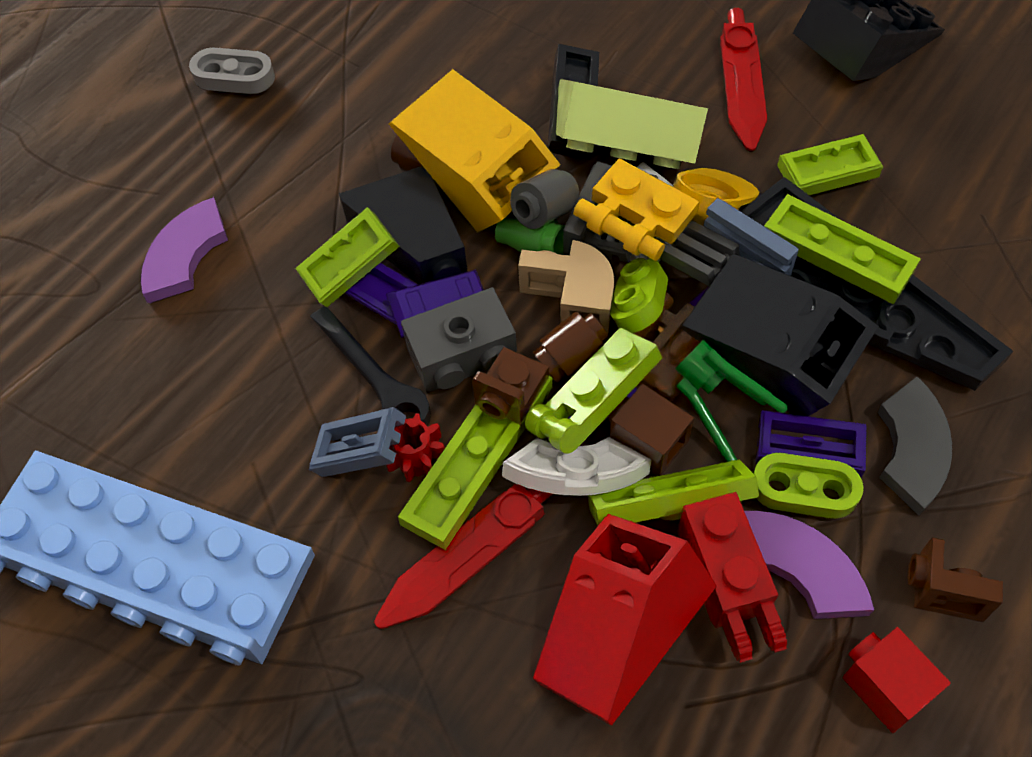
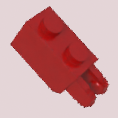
(732, 557)

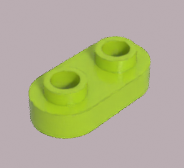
(639, 295)
(804, 485)

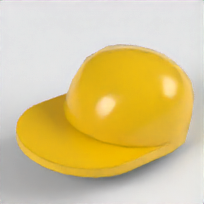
(710, 184)

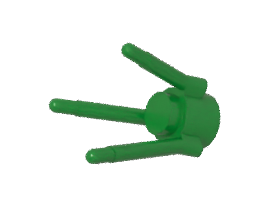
(706, 370)

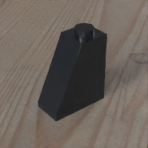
(417, 221)

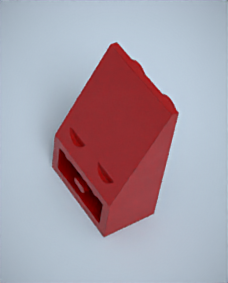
(620, 614)

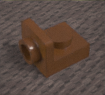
(509, 386)
(952, 591)

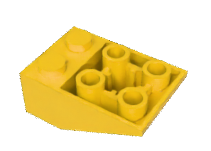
(472, 147)

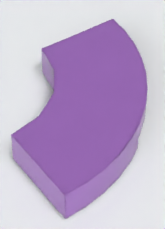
(178, 250)
(812, 565)

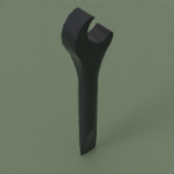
(388, 390)

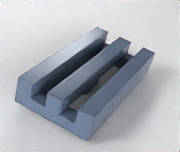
(754, 240)
(354, 451)

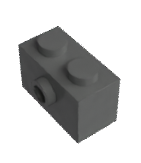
(458, 339)

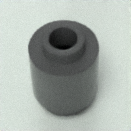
(544, 198)

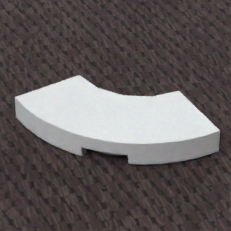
(585, 471)

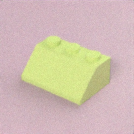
(628, 124)

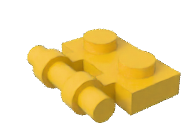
(642, 200)

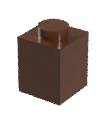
(651, 427)

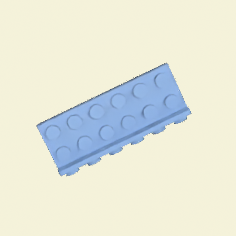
(150, 558)

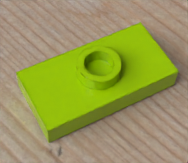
(831, 165)
(347, 257)

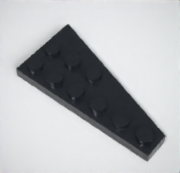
(916, 327)

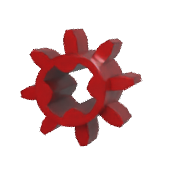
(425, 444)

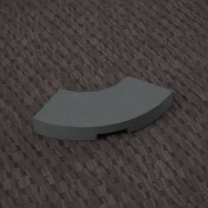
(920, 444)

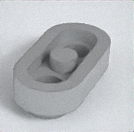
(232, 70)

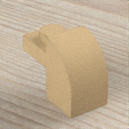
(580, 280)

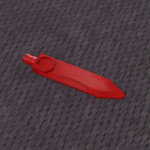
(743, 79)
(471, 549)

